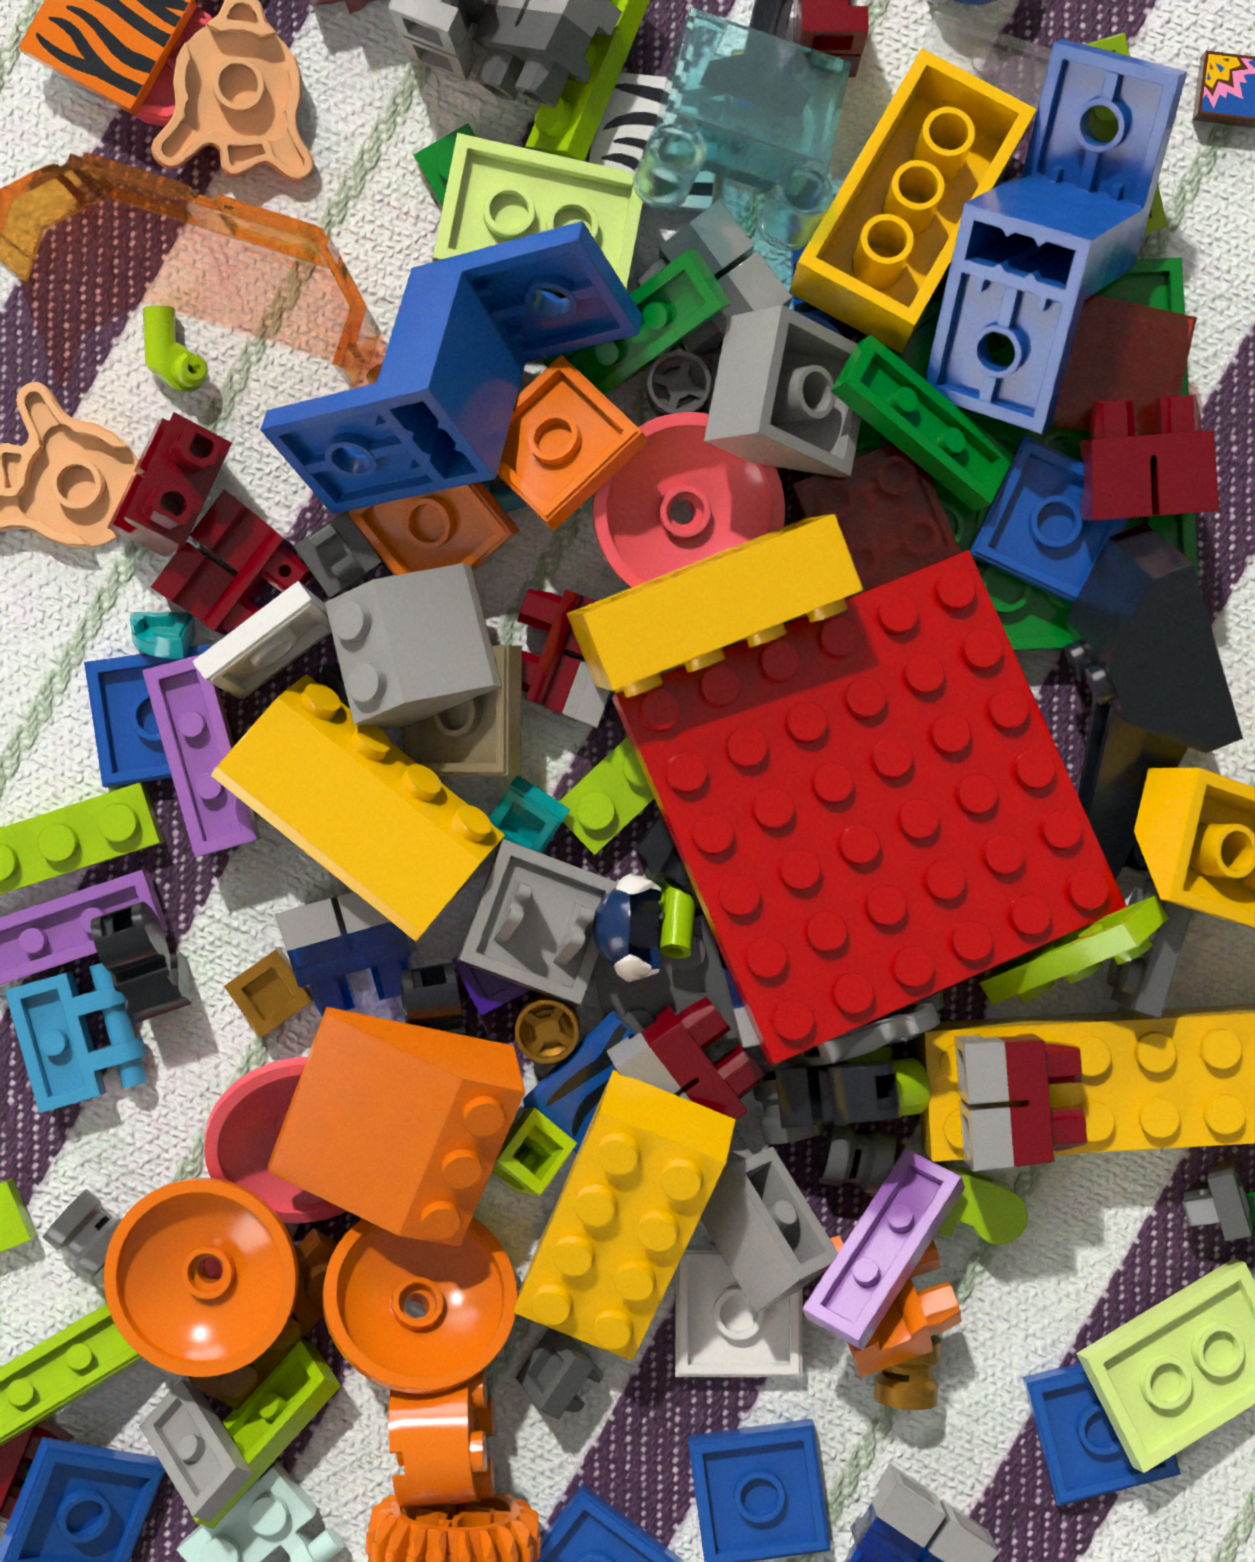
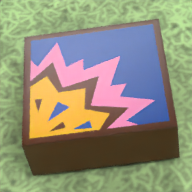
(1225, 89)

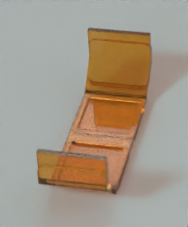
(64, 190)

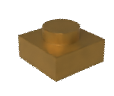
(268, 992)

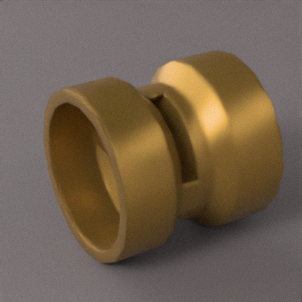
(541, 1037)
(910, 1383)

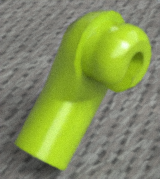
(166, 356)
(677, 920)

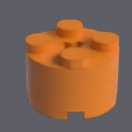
(443, 1445)

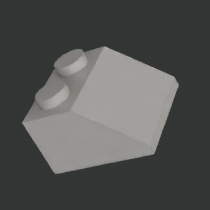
(776, 395)
(412, 645)

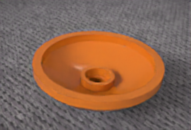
(463, 1291)
(168, 1300)

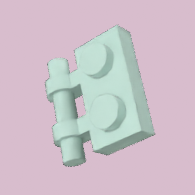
(260, 1522)

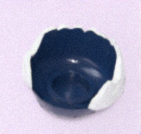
(627, 927)

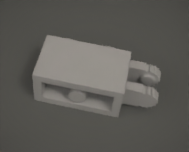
(765, 1227)

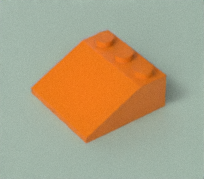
(399, 1123)

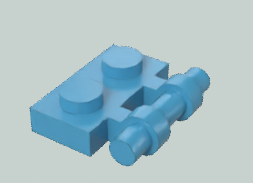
(59, 1043)

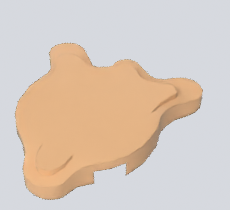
(237, 94)
(64, 475)

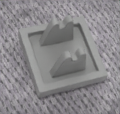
(536, 923)

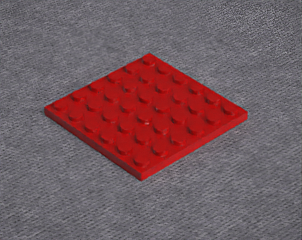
(869, 807)

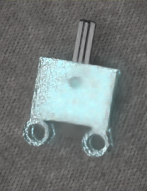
(749, 112)

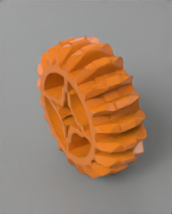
(466, 1532)

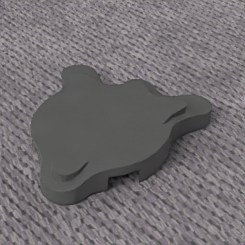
(889, 1029)

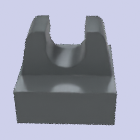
(338, 555)
(1221, 1201)
(557, 1373)

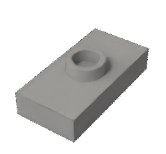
(195, 1450)

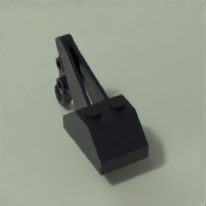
(1152, 678)

